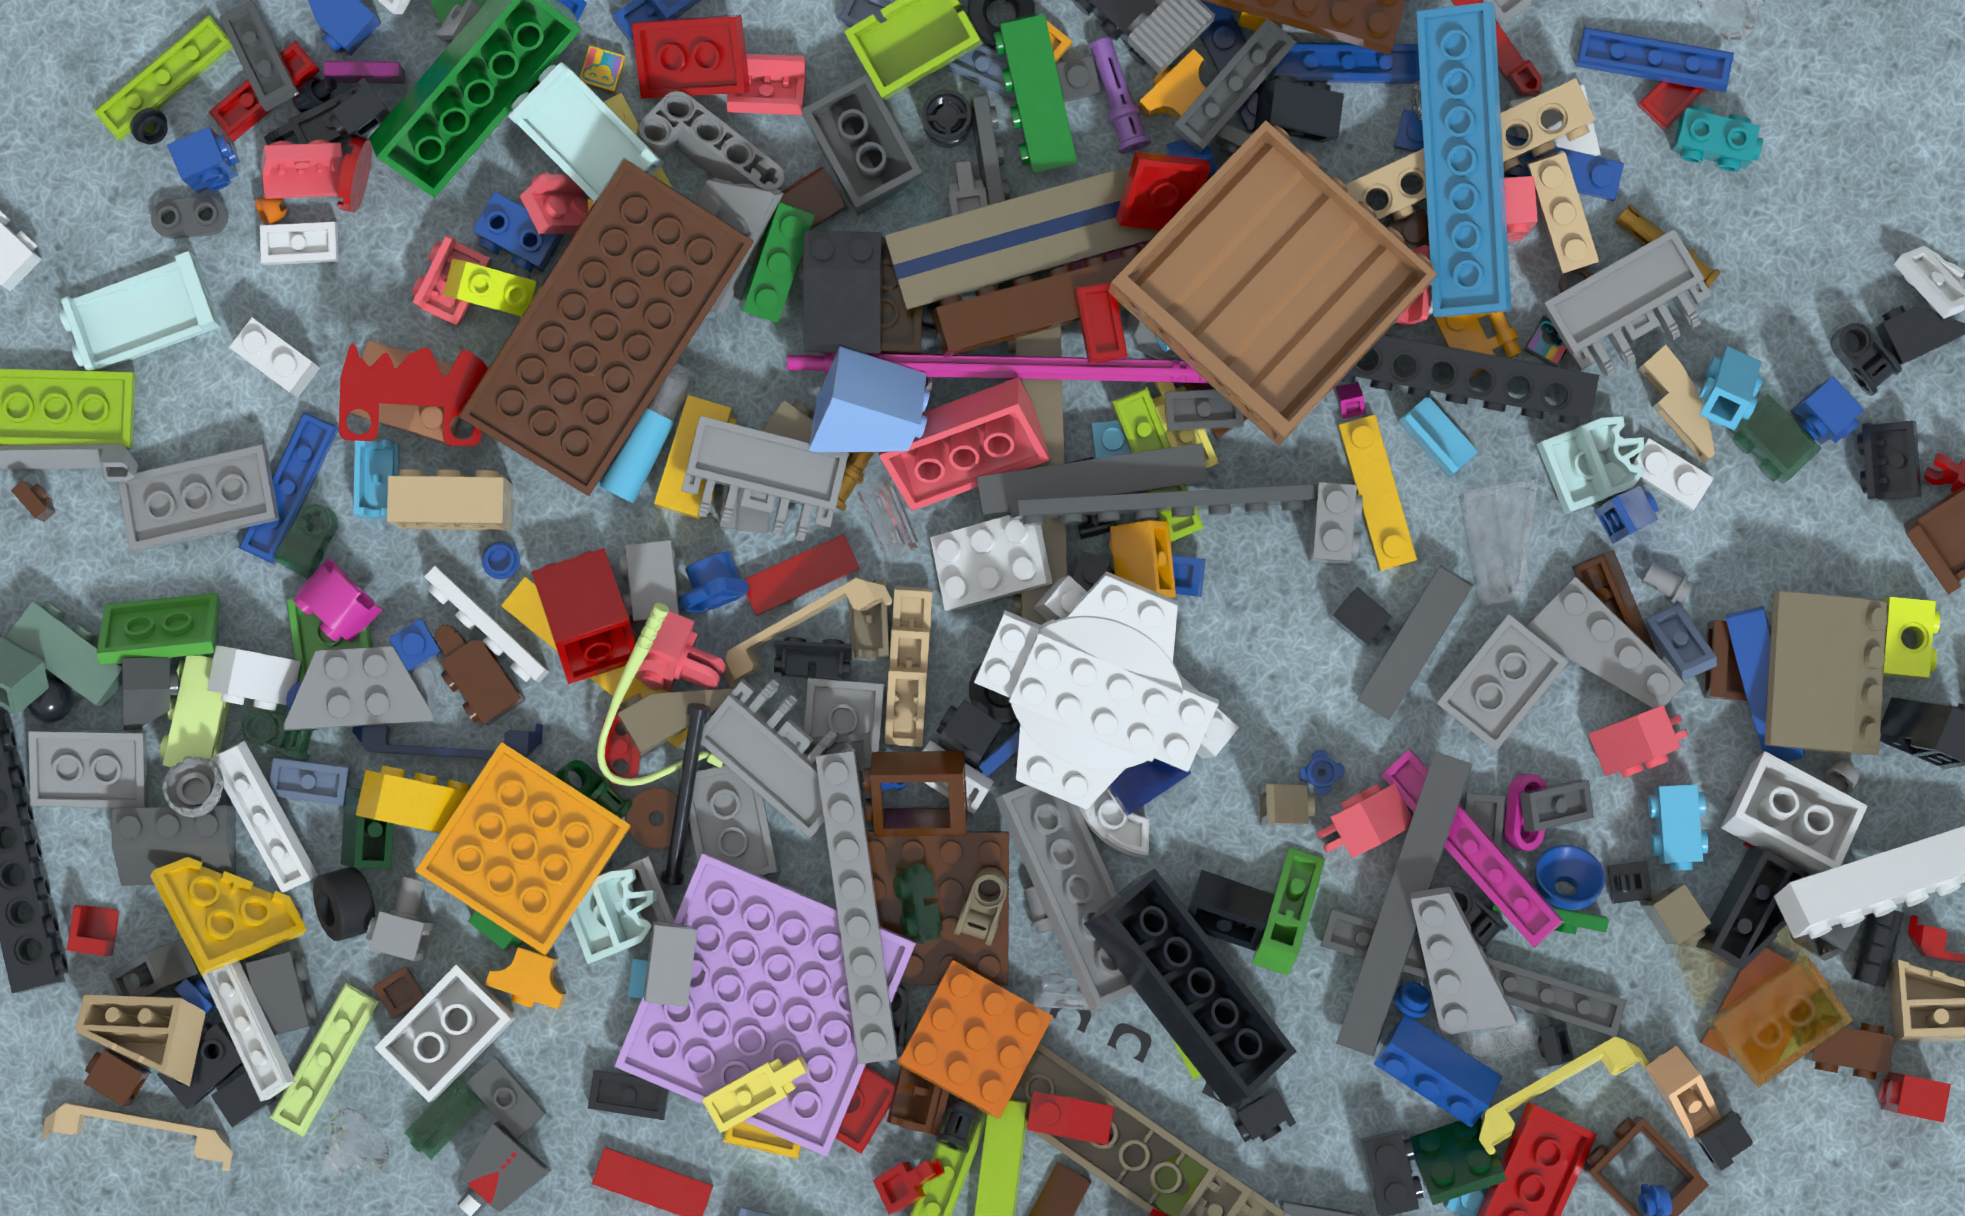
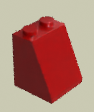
(585, 615)

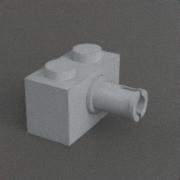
(400, 929)

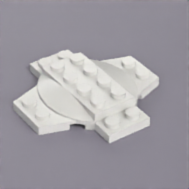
(1096, 690)

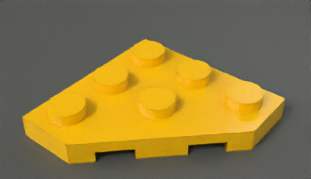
(224, 914)

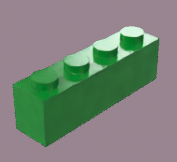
(1037, 93)

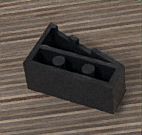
(1926, 731)
(1748, 912)

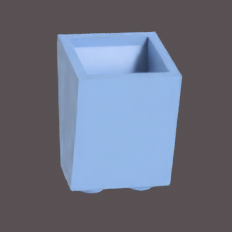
(868, 406)

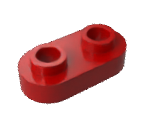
(618, 748)

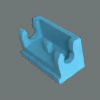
(371, 470)

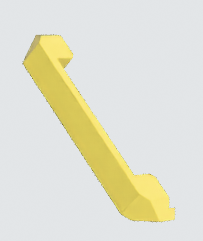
(1616, 1056)

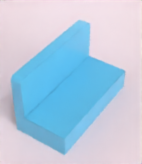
(1438, 436)

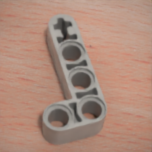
(713, 154)

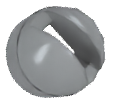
(1848, 771)

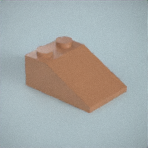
(412, 419)

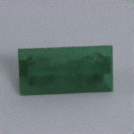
(911, 888)
(444, 1118)

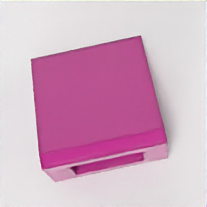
(1350, 400)

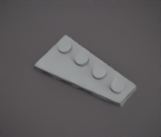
(1598, 640)
(1458, 972)

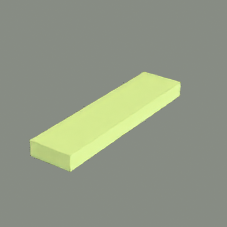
(325, 1059)

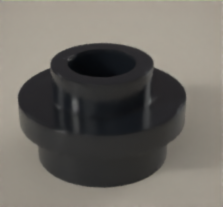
(150, 133)

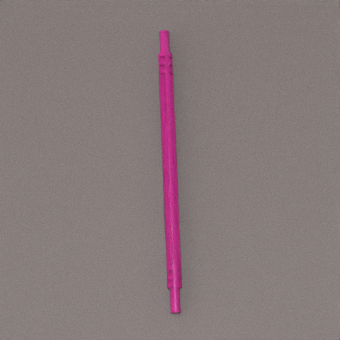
(1023, 367)

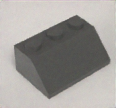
(862, 144)
(160, 835)

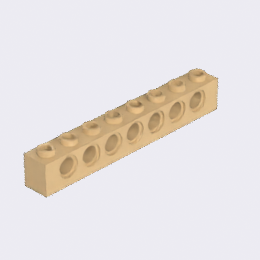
(1565, 99)

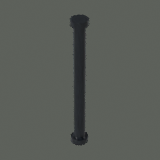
(673, 874)

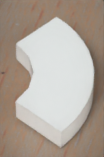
(1117, 830)

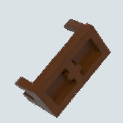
(917, 1103)

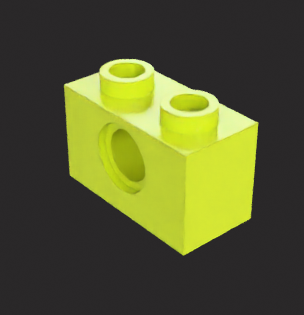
(489, 287)
(1924, 621)

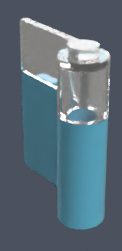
(643, 445)

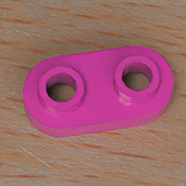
(1514, 817)

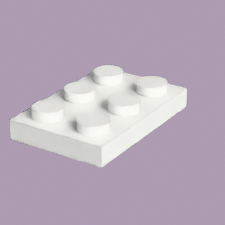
(989, 562)

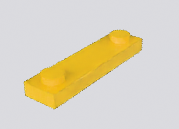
(1380, 496)

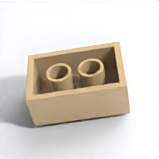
(450, 501)

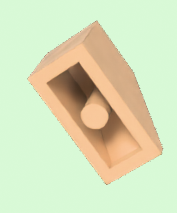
(1683, 1091)

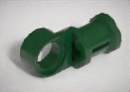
(595, 787)

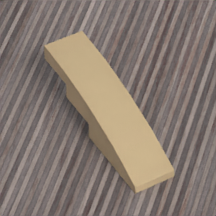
(908, 666)

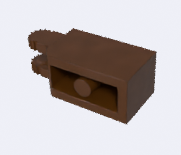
(477, 675)

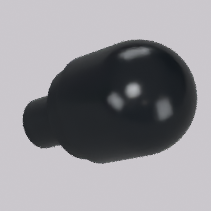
(313, 93)

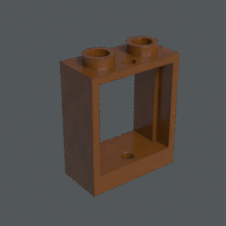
(917, 767)
(1680, 1196)

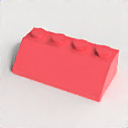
(966, 440)

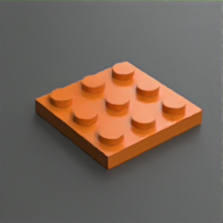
(974, 1039)

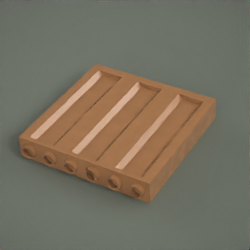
(1272, 282)

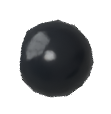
(54, 702)

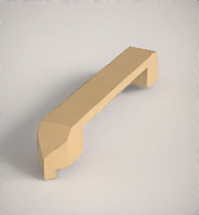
(742, 660)
(209, 1142)

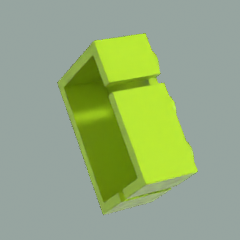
(912, 42)

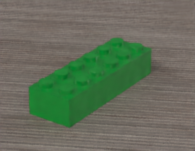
(472, 88)

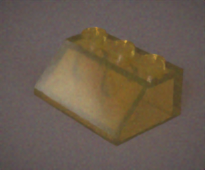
(1779, 1020)

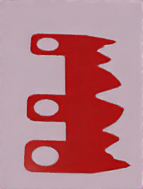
(412, 383)

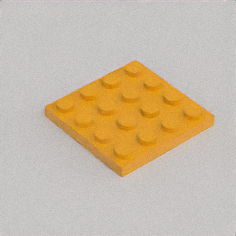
(523, 848)

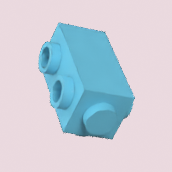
(1730, 388)
(1678, 825)

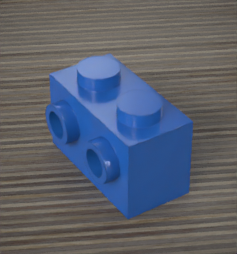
(205, 160)
(509, 228)
(1828, 412)

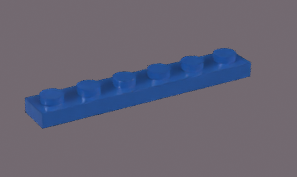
(1591, 174)

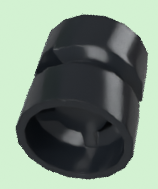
(947, 118)

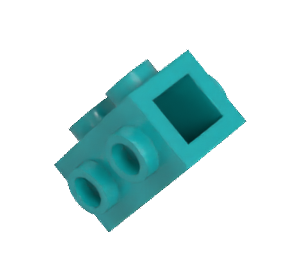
(1720, 139)

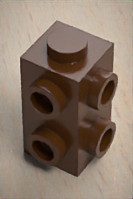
(1861, 1049)

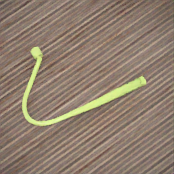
(634, 662)

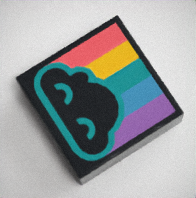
(1546, 343)

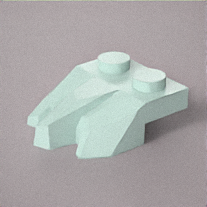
(1591, 463)
(611, 916)

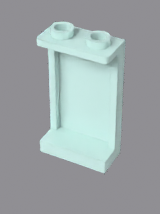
(579, 130)
(139, 314)

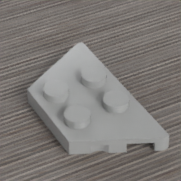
(744, 209)
(356, 690)

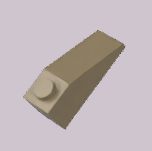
(663, 715)
(1285, 804)

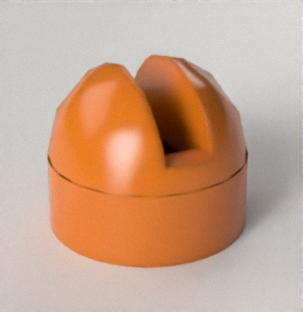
(269, 210)

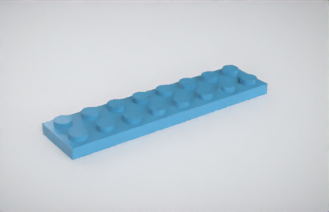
(1464, 160)

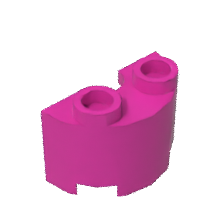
(337, 602)

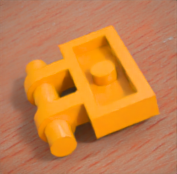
(1467, 334)

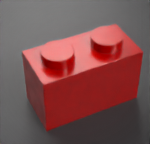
(1914, 1096)

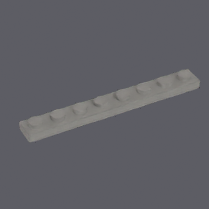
(856, 907)

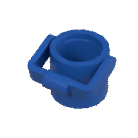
(713, 583)

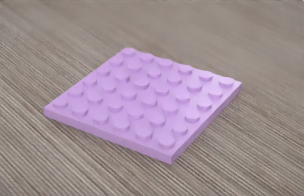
(760, 991)

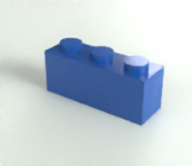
(1438, 1070)

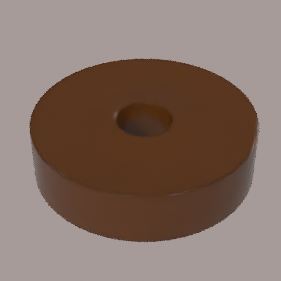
(639, 817)

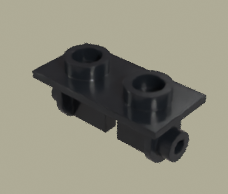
(799, 653)

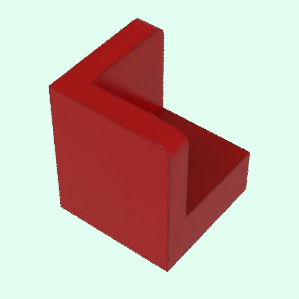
(93, 930)

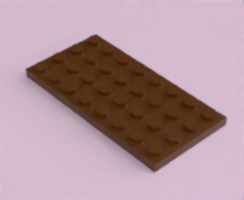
(606, 327)

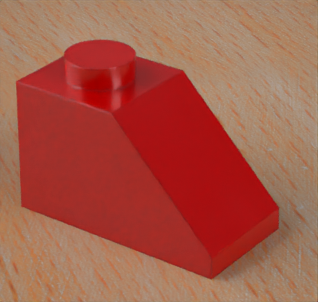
(1070, 1118)

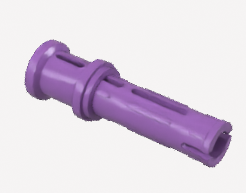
(1123, 112)

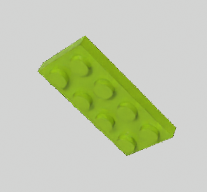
(66, 407)

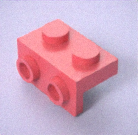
(775, 86)
(300, 169)
(430, 288)

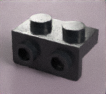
(1890, 461)

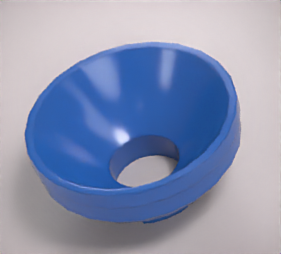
(1573, 866)

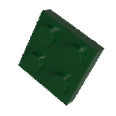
(1455, 1161)

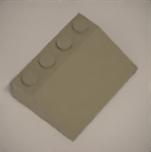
(1826, 673)

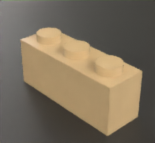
(1562, 212)

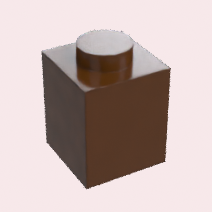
(115, 1076)

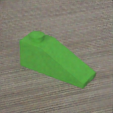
(1289, 911)

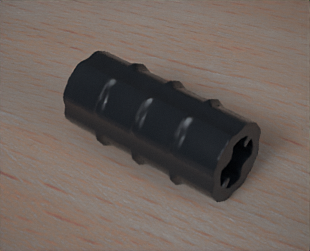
(1877, 948)

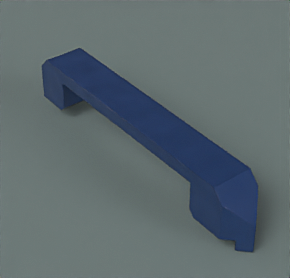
(376, 739)

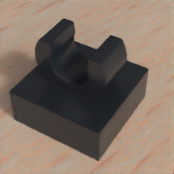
(1629, 882)

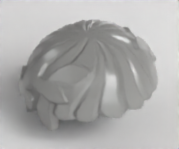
(193, 786)

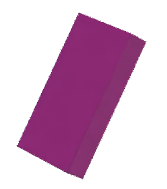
(373, 71)

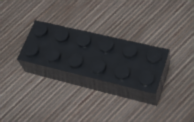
(1190, 988)

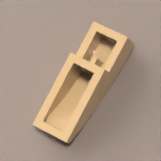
(1680, 402)

